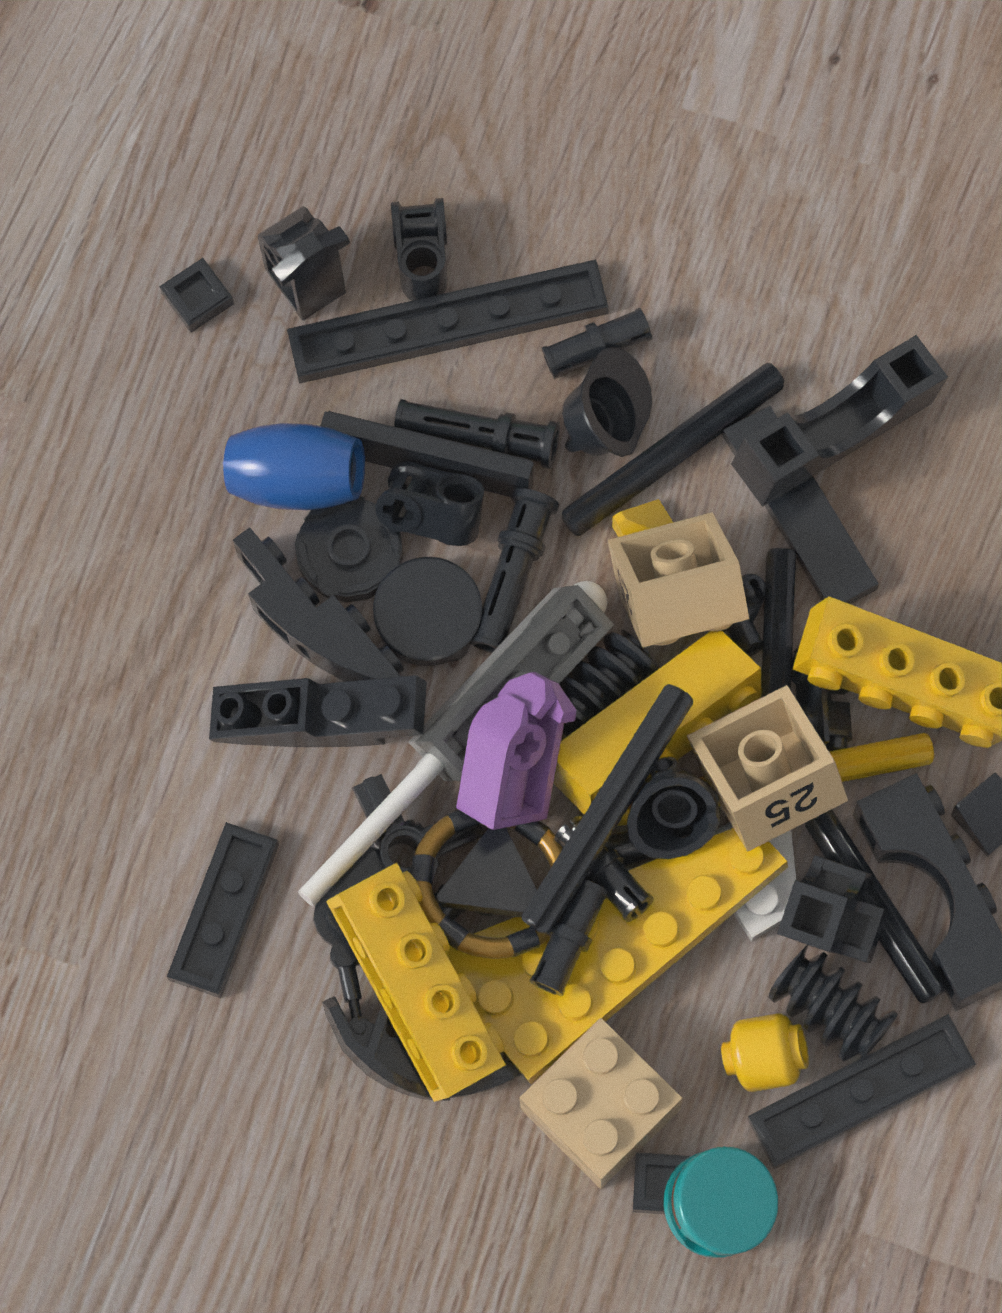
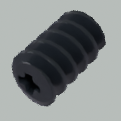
(606, 677)
(831, 1005)

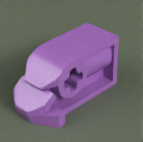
(514, 753)

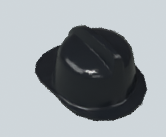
(608, 406)

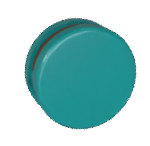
(721, 1202)

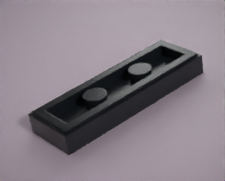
(223, 910)

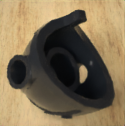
(670, 807)

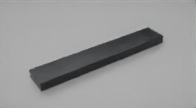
(447, 321)

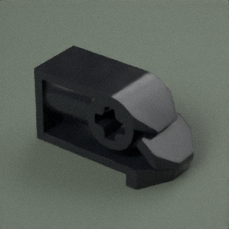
(304, 260)

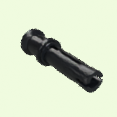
(509, 435)
(520, 547)

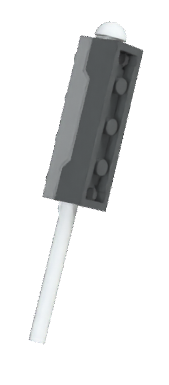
(545, 642)

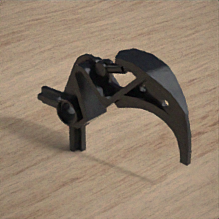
(362, 1041)

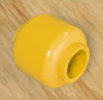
(765, 1052)

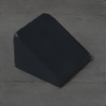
(981, 814)

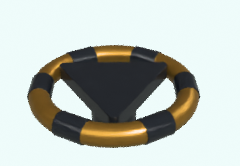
(486, 882)

